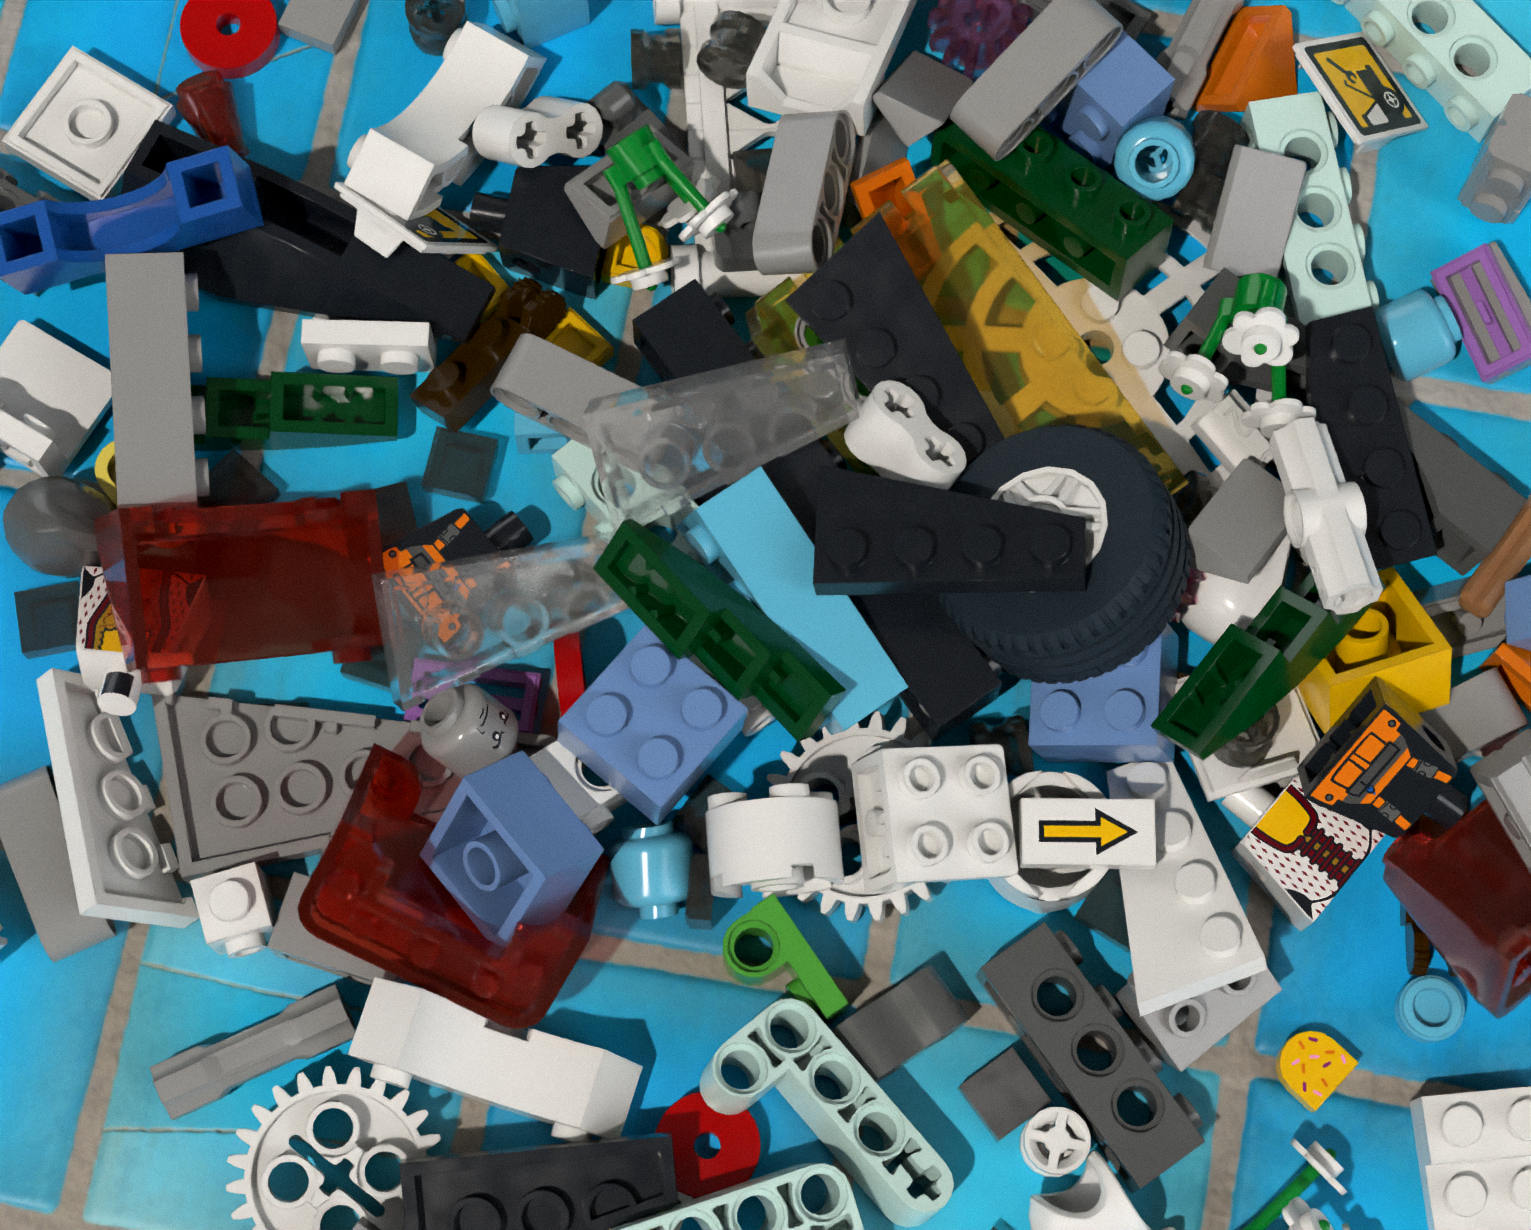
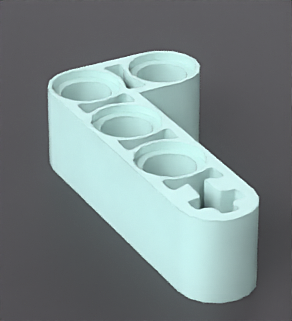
(832, 1120)
(780, 1197)

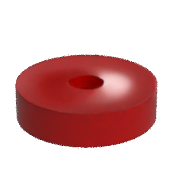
(232, 54)
(569, 670)
(737, 1154)

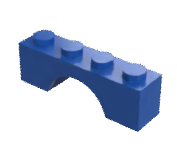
(183, 207)

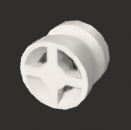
(1068, 1133)

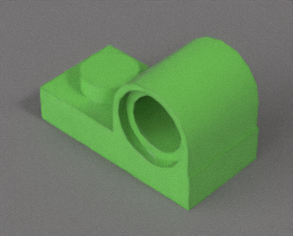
(789, 952)

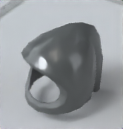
(53, 525)

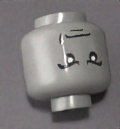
(467, 729)

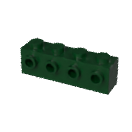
(1064, 206)

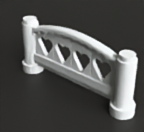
(713, 135)

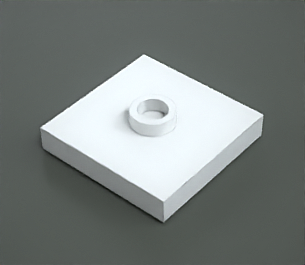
(86, 125)

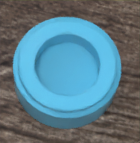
(1429, 1009)

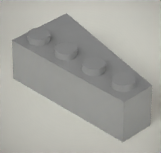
(152, 381)

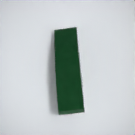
(297, 411)
(725, 631)
(1253, 669)

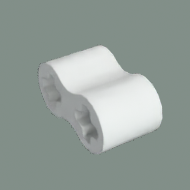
(537, 131)
(902, 440)

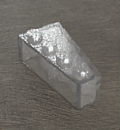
(711, 428)
(481, 610)

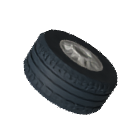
(1132, 555)

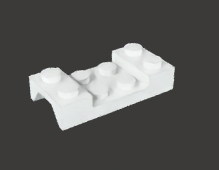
(826, 56)
(1475, 1159)

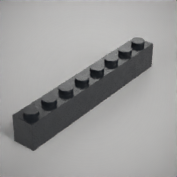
(938, 662)

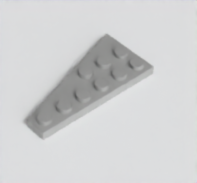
(275, 784)

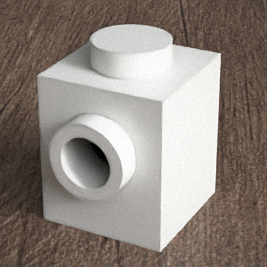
(236, 910)

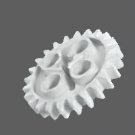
(830, 764)
(377, 1127)

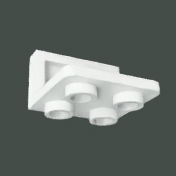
(369, 346)

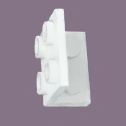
(48, 399)
(933, 816)

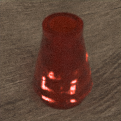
(212, 110)

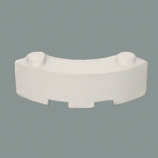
(432, 139)
(525, 1072)

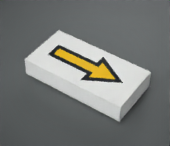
(1087, 833)

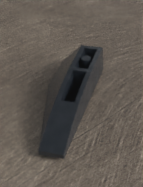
(309, 256)

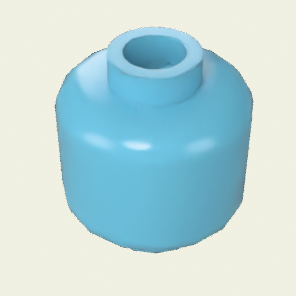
(1157, 179)
(1417, 334)
(651, 868)

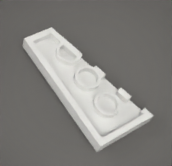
(104, 812)
(1183, 913)

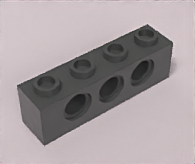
(1133, 1151)

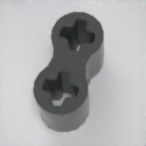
(902, 1023)

